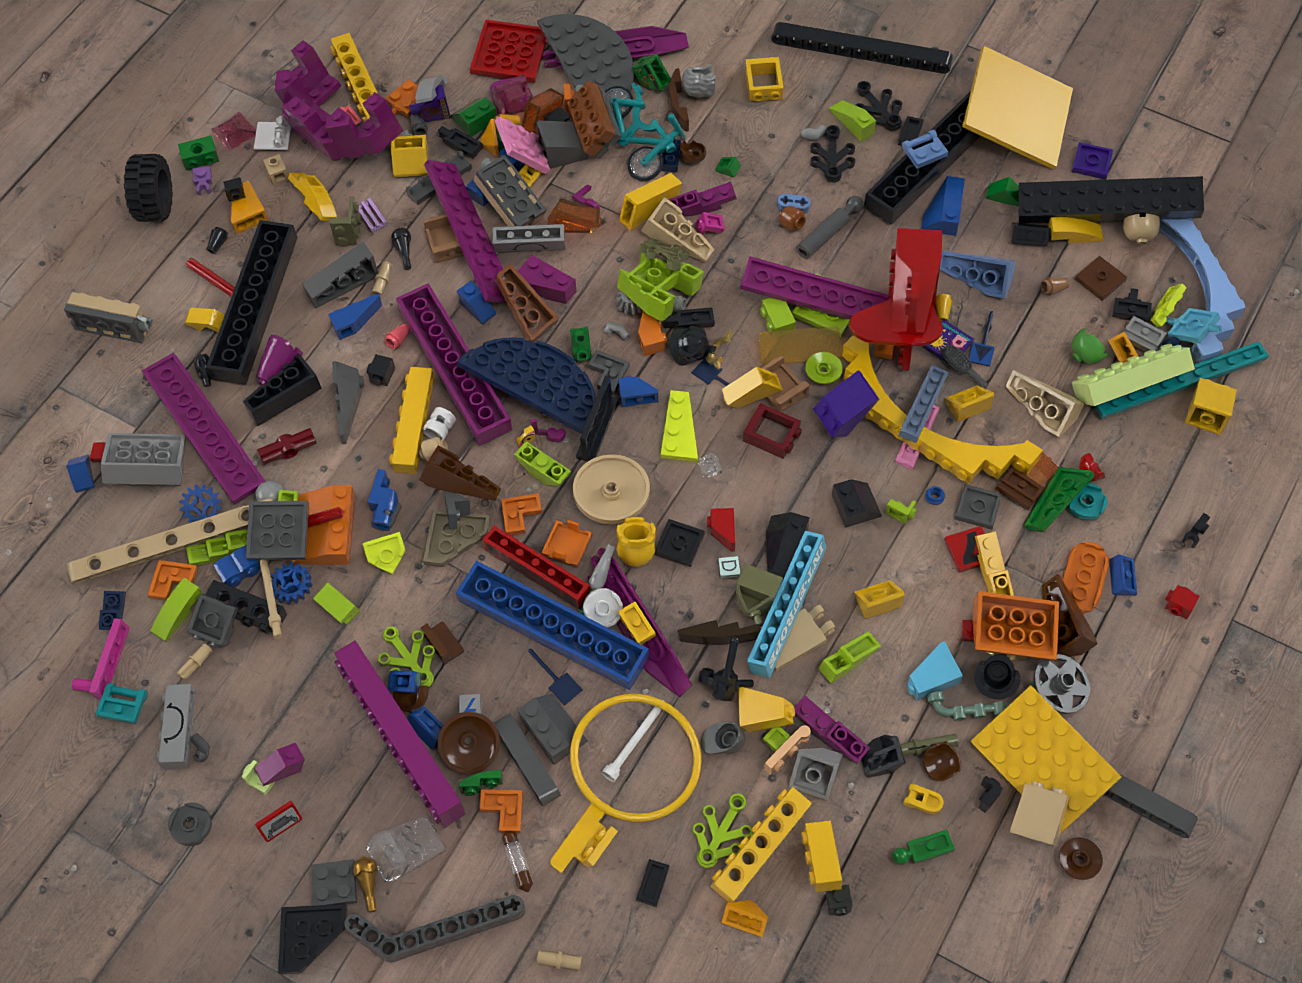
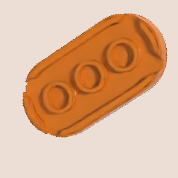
(1086, 574)

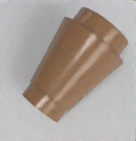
(1052, 285)

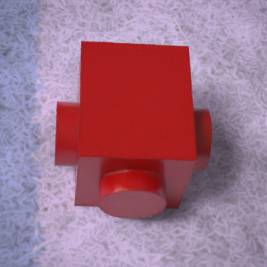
(1181, 601)

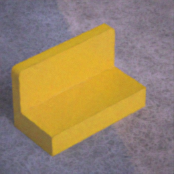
(636, 623)

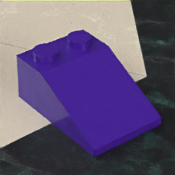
(846, 405)

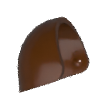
(412, 702)
(941, 762)

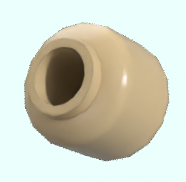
(428, 447)

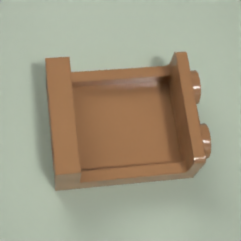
(442, 239)
(793, 389)

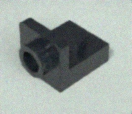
(234, 189)
(990, 795)

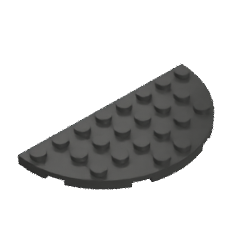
(588, 50)

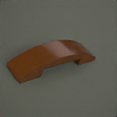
(679, 113)

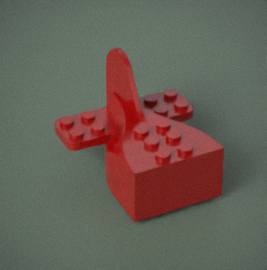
(909, 313)

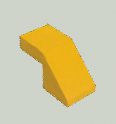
(200, 318)

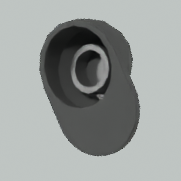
(723, 738)

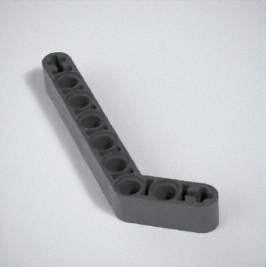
(440, 927)

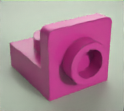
(709, 222)

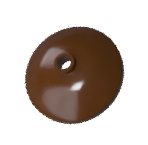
(468, 757)

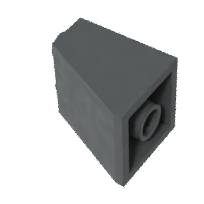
(560, 143)

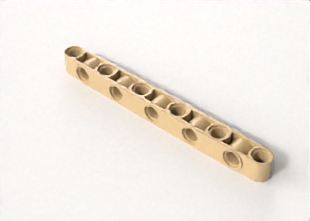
(157, 545)

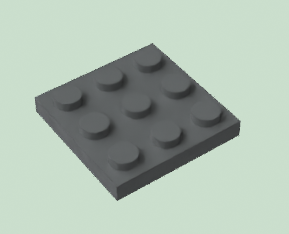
(277, 530)

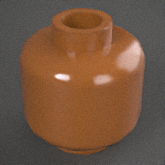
(792, 218)

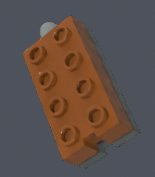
(593, 119)

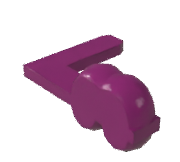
(588, 202)
(551, 433)

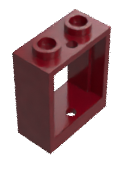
(766, 444)

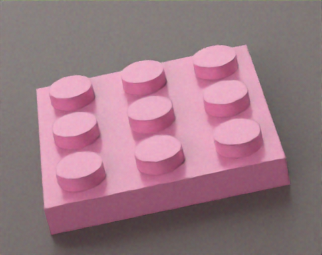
(522, 144)

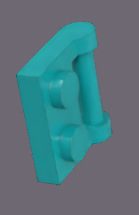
(120, 709)

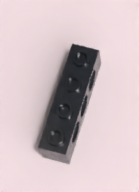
(240, 599)

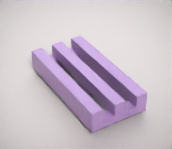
(364, 205)

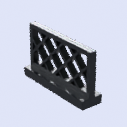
(597, 422)

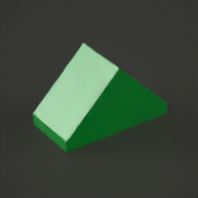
(1003, 191)

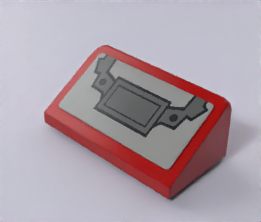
(278, 821)

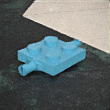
(1194, 325)

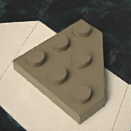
(446, 543)

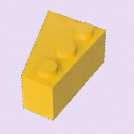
(822, 856)

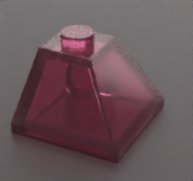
(234, 131)

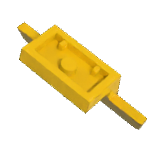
(585, 841)

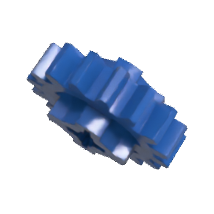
(198, 495)
(290, 583)

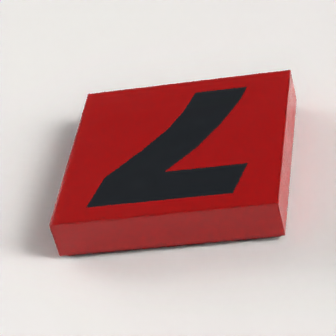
(964, 548)

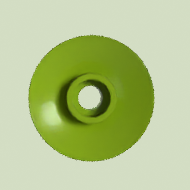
(826, 362)

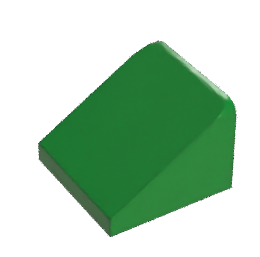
(728, 166)

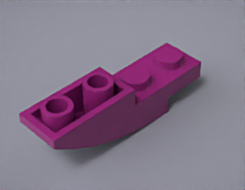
(710, 200)
(829, 731)

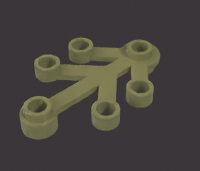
(671, 254)

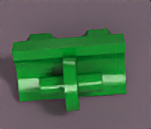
(581, 343)

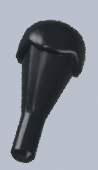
(401, 239)

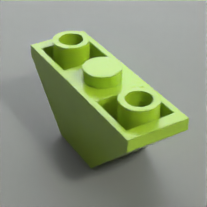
(541, 465)

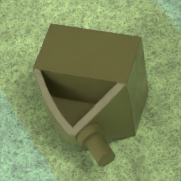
(756, 592)

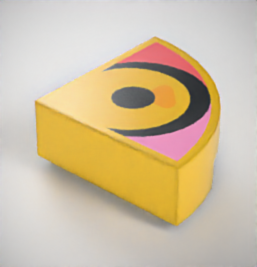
(528, 435)

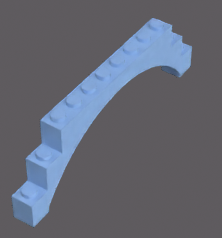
(1218, 291)

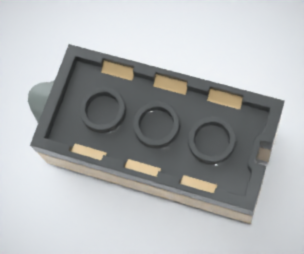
(508, 192)
(107, 317)

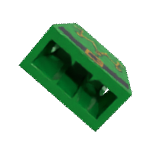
(651, 72)

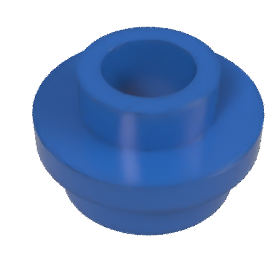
(935, 490)

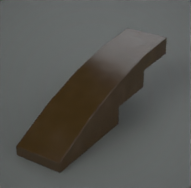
(711, 634)

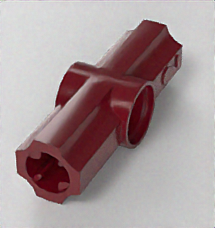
(287, 446)

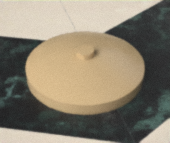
(611, 489)

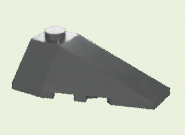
(348, 389)

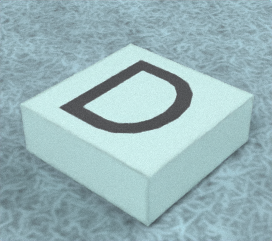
(729, 567)

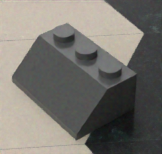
(549, 726)

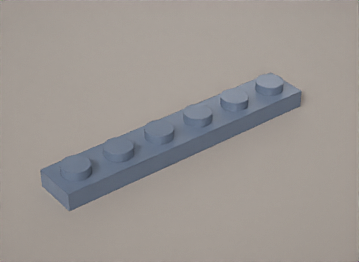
(923, 404)

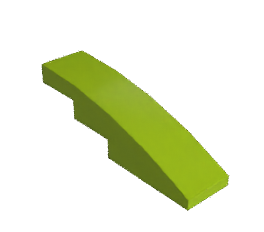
(216, 548)

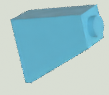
(935, 673)

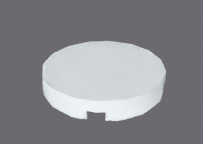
(603, 606)

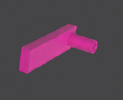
(107, 663)

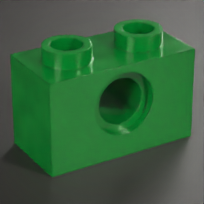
(198, 152)

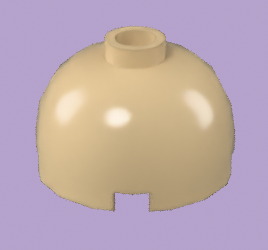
(1141, 229)

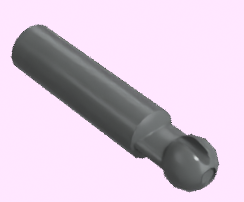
(829, 227)

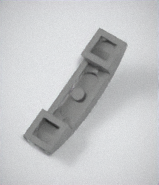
(427, 86)

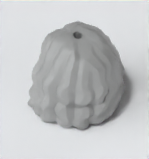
(699, 81)

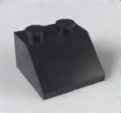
(855, 502)

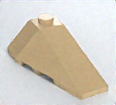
(672, 228)
(1047, 404)

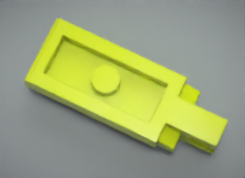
(1167, 304)

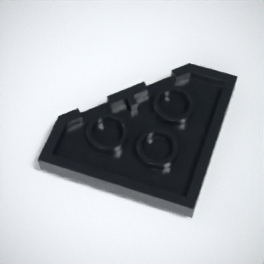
(307, 933)

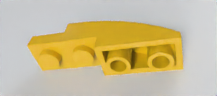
(315, 195)
(992, 564)

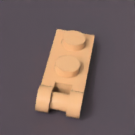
(787, 750)

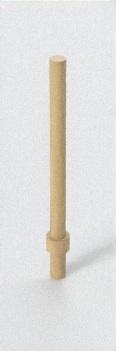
(274, 618)

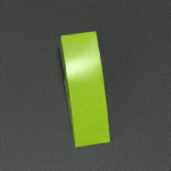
(175, 609)
(849, 657)

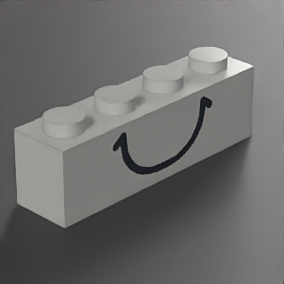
(529, 238)
(176, 726)

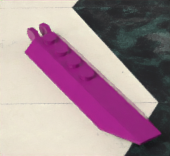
(640, 42)
(662, 661)

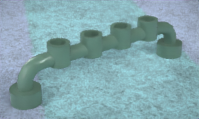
(959, 712)

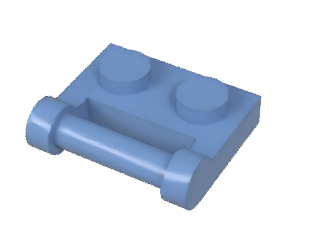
(925, 154)

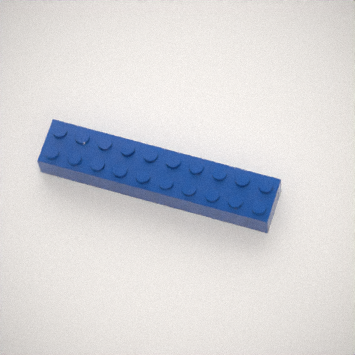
(553, 625)

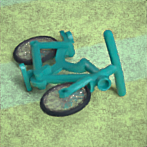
(645, 161)

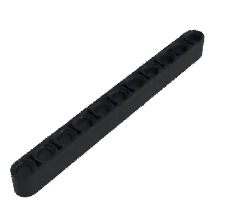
(862, 47)

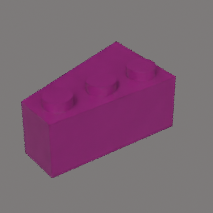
(547, 280)

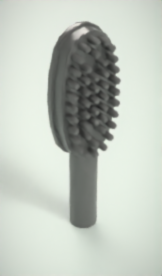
(962, 364)

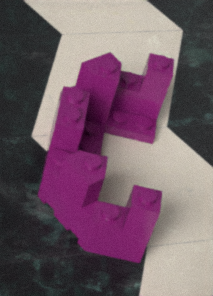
(332, 134)

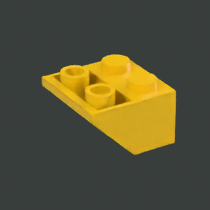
(409, 155)

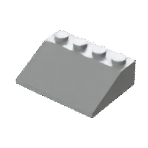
(143, 459)

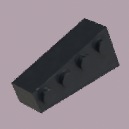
(282, 391)

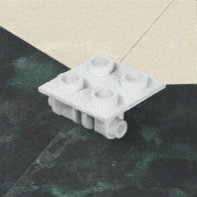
(273, 135)

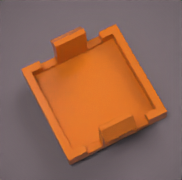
(567, 543)

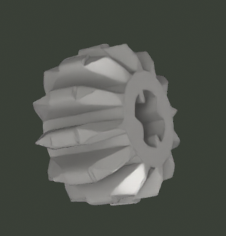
(626, 304)

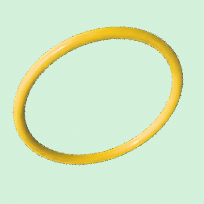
(635, 817)

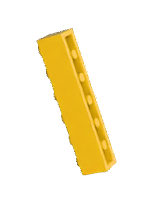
(412, 420)

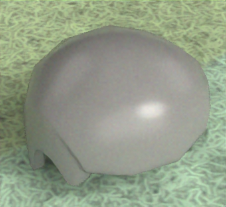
(268, 490)

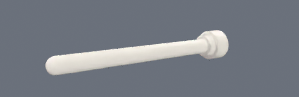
(612, 770)

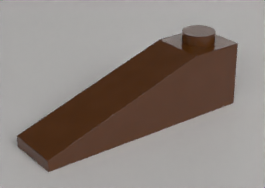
(449, 474)
(1074, 632)

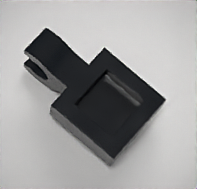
(1199, 527)

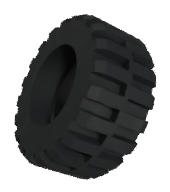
(148, 187)

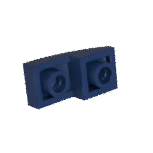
(671, 160)
(112, 608)

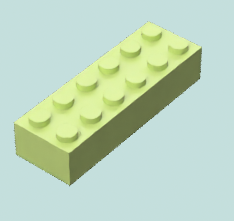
(1133, 374)

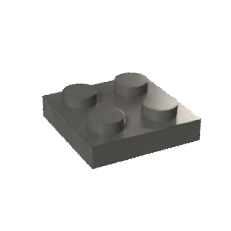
(333, 883)

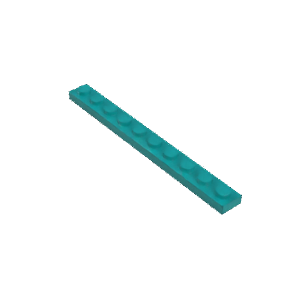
(1207, 369)

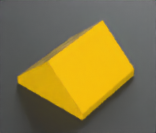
(969, 402)
(879, 598)

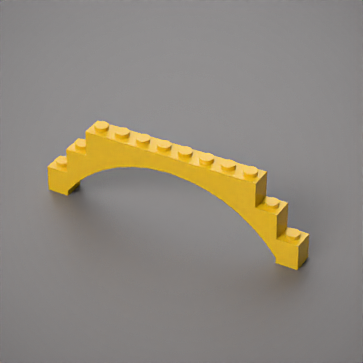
(958, 457)

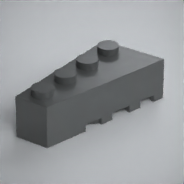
(342, 276)

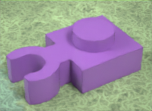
(202, 178)

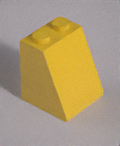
(1211, 406)

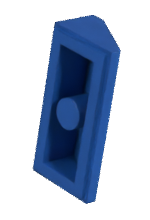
(1123, 575)
(426, 726)

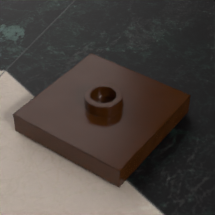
(1100, 278)

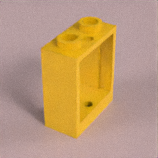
(761, 67)

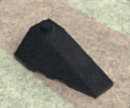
(782, 540)

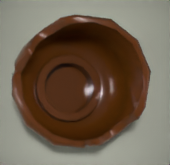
(692, 152)

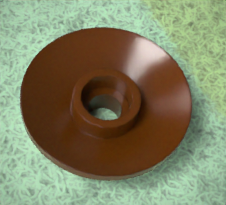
(1083, 849)

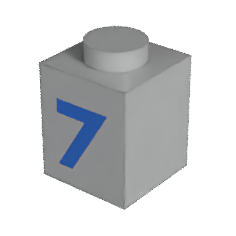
(470, 703)

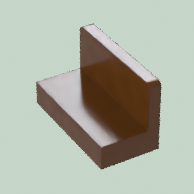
(443, 641)

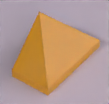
(489, 139)
(1122, 347)
(745, 916)

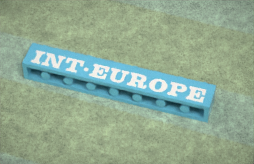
(786, 604)

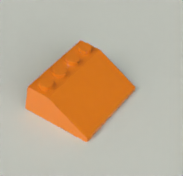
(329, 541)
(1015, 625)

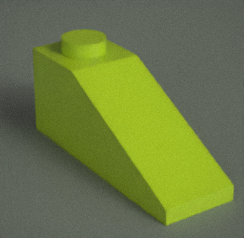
(855, 119)

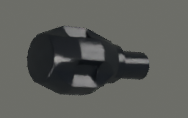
(200, 366)

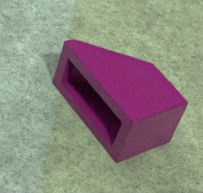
(280, 764)

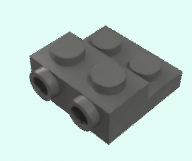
(213, 621)

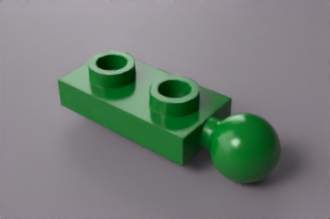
(924, 848)

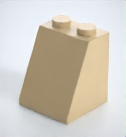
(1040, 813)

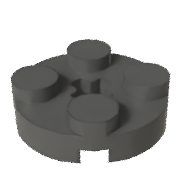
(195, 834)

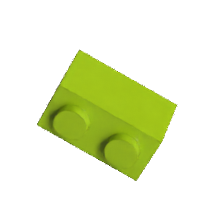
(777, 315)

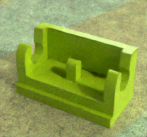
(336, 604)

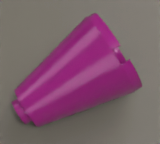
(276, 354)

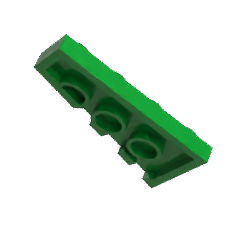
(1057, 496)

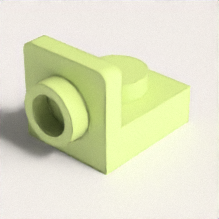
(252, 779)

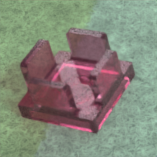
(511, 94)

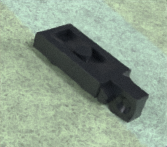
(460, 141)
(691, 317)

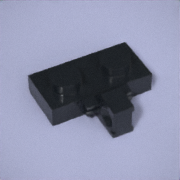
(1131, 306)

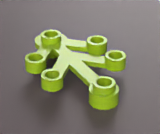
(409, 660)
(720, 834)

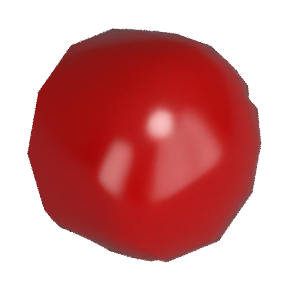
(1087, 463)

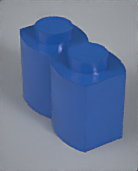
(236, 567)

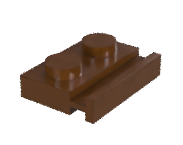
(1020, 488)

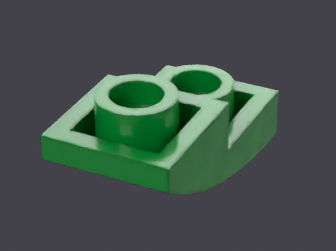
(473, 784)

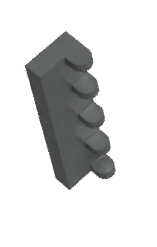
(425, 188)

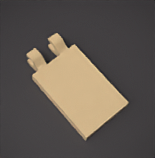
(804, 636)

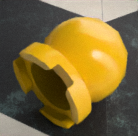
(636, 541)

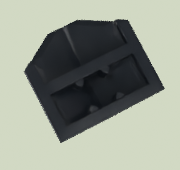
(883, 756)

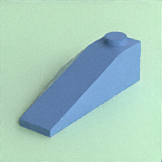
(984, 273)

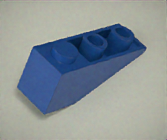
(353, 317)

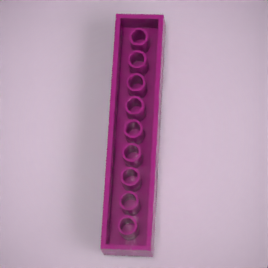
(443, 349)
(399, 735)

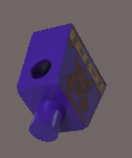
(435, 109)

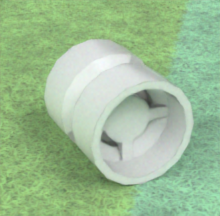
(439, 423)

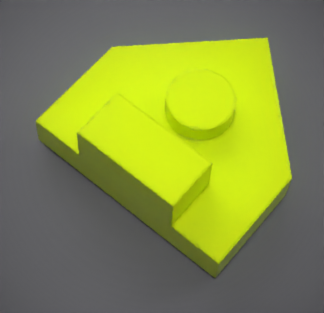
(385, 552)

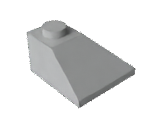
(815, 771)

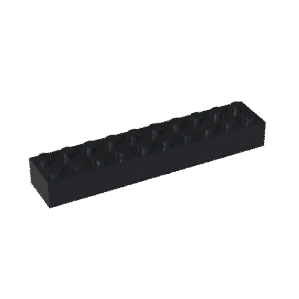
(905, 182)
(1111, 199)
(252, 302)

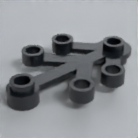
(891, 121)
(832, 173)

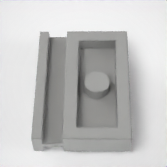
(1144, 335)

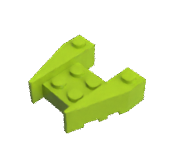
(652, 280)

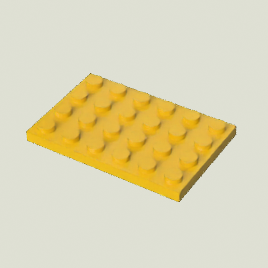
(1038, 745)

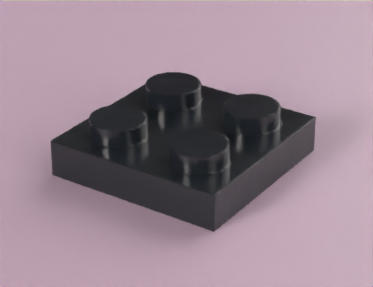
(679, 542)

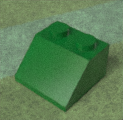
(475, 116)

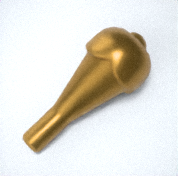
(366, 871)

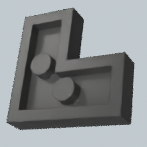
(609, 366)

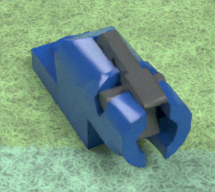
(383, 502)

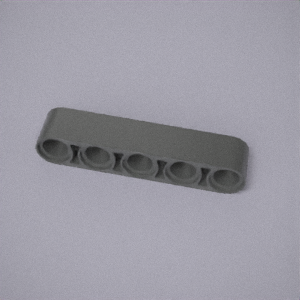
(527, 760)
(1153, 807)

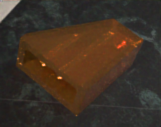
(540, 106)
(575, 217)

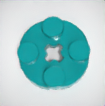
(1091, 511)

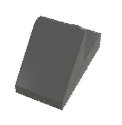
(456, 506)

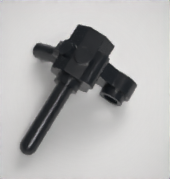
(725, 681)

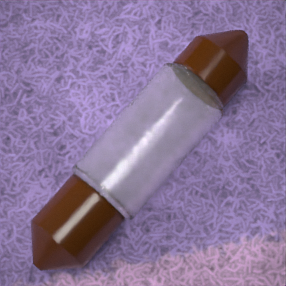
(517, 861)

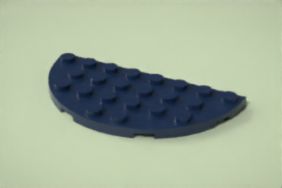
(536, 376)

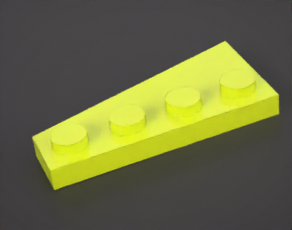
(679, 432)

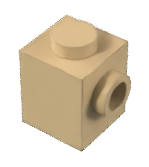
(276, 169)

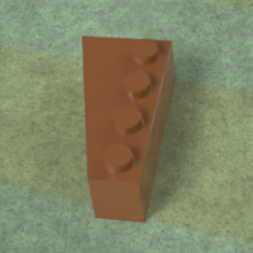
(526, 305)

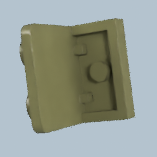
(347, 229)

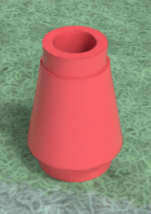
(397, 336)

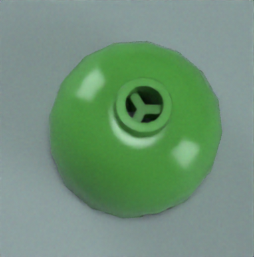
(1087, 348)

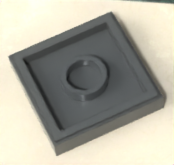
(978, 506)

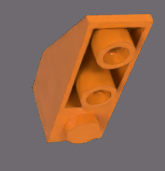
(650, 335)

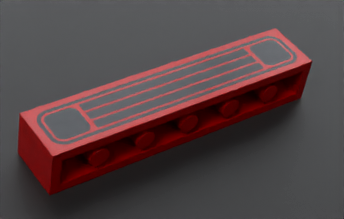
(536, 567)

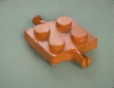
(402, 98)

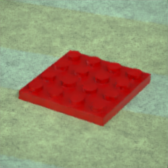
(509, 50)

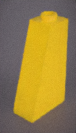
(642, 202)

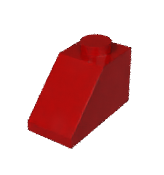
(723, 526)

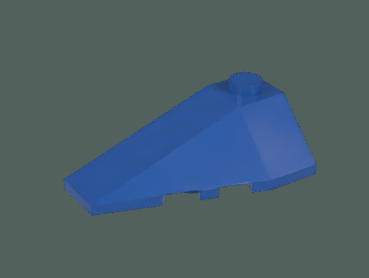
(945, 207)

